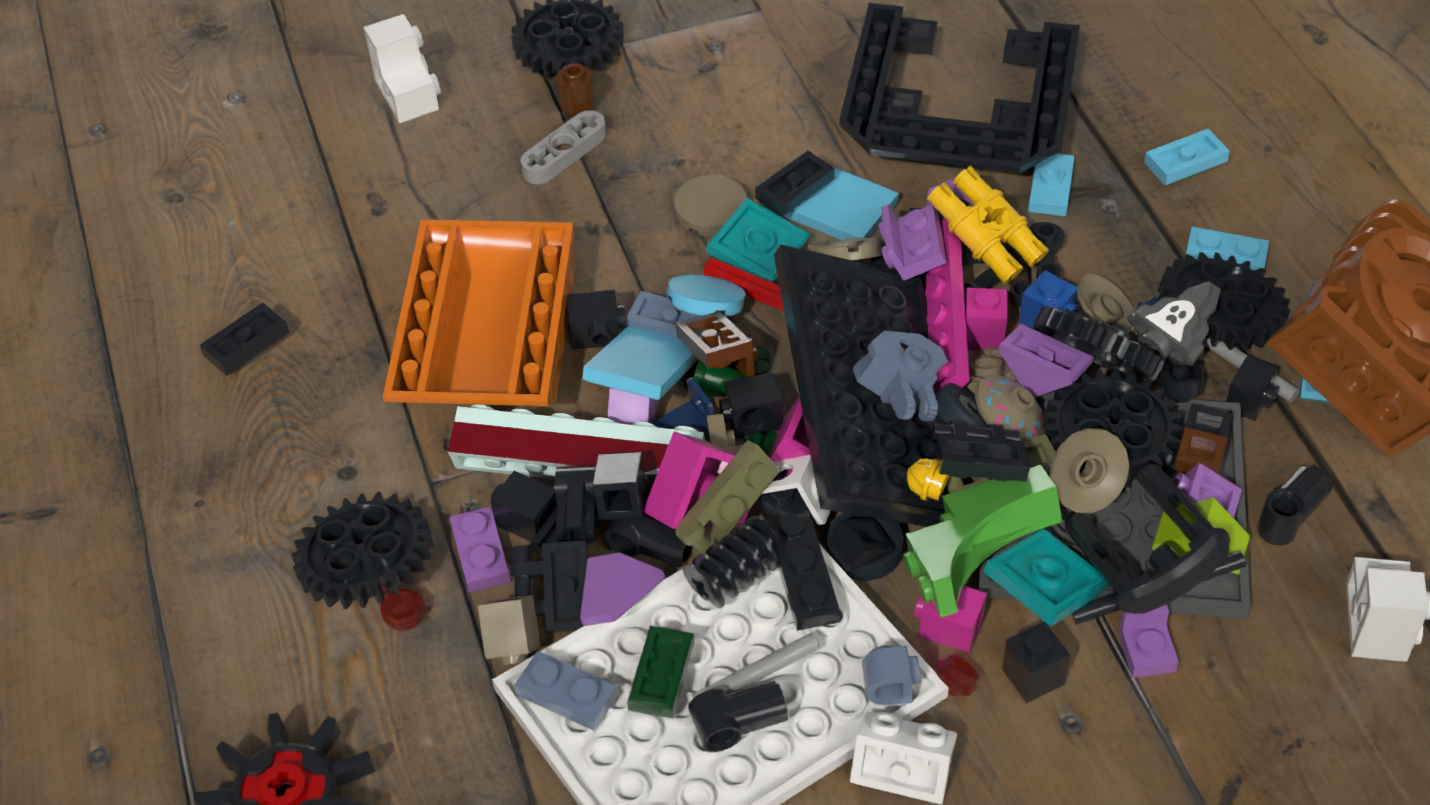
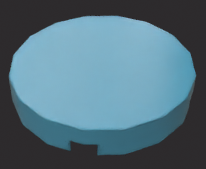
(705, 295)

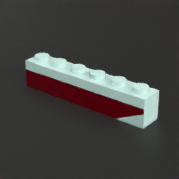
(539, 443)

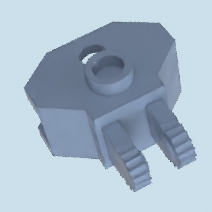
(901, 374)

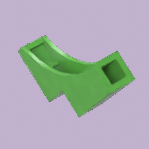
(972, 529)

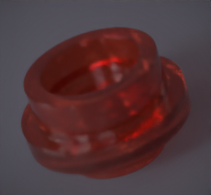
(403, 611)
(957, 675)

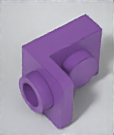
(1203, 483)
(1147, 643)

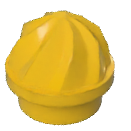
(926, 479)

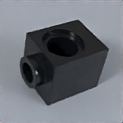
(752, 405)

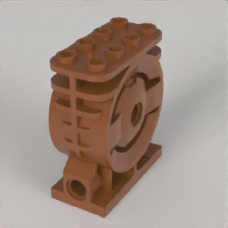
(1368, 328)

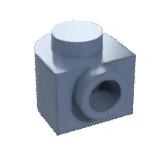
(890, 675)

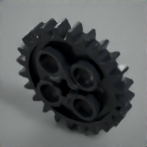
(567, 34)
(1247, 303)
(1104, 342)
(1123, 408)
(362, 550)

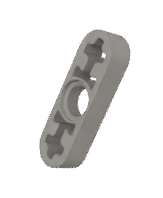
(545, 162)

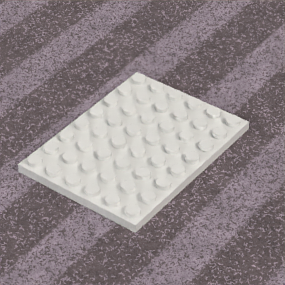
(661, 759)

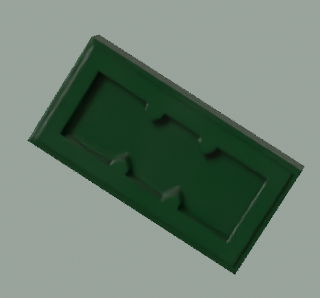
(661, 672)

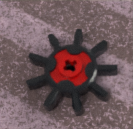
(288, 771)

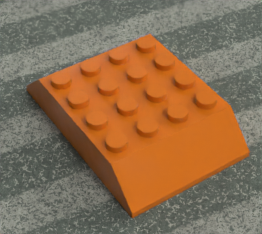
(483, 314)

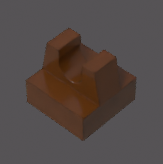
(1200, 448)

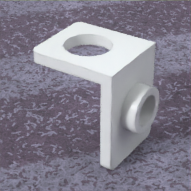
(803, 479)

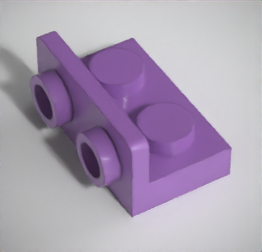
(912, 241)

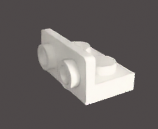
(903, 756)

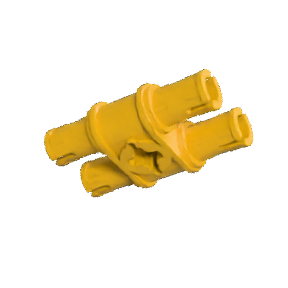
(987, 225)

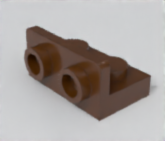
(718, 342)

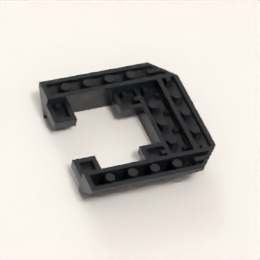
(888, 118)

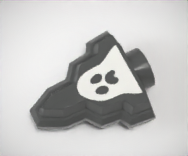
(1177, 325)

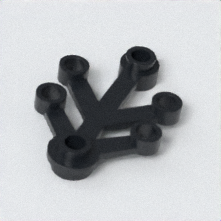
(1052, 238)

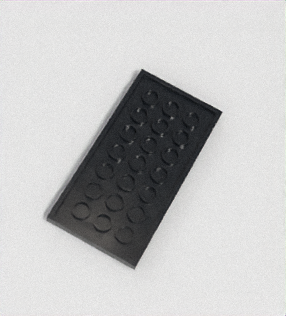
(852, 437)

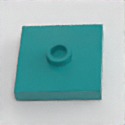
(752, 239)
(1046, 576)

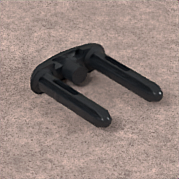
(1174, 573)

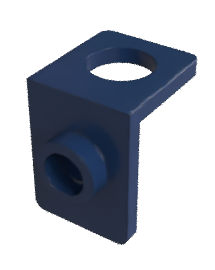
(691, 413)

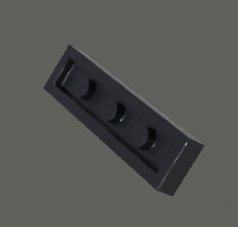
(800, 559)

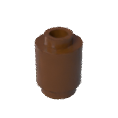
(575, 89)

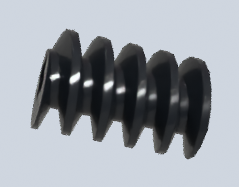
(732, 561)

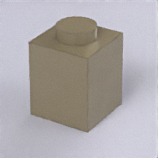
(509, 629)

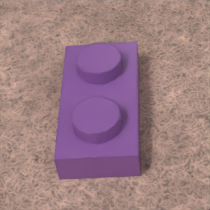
(480, 549)

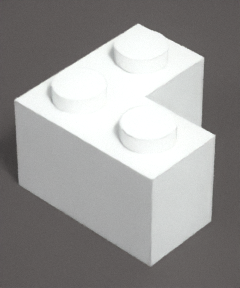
(401, 68)
(1385, 608)

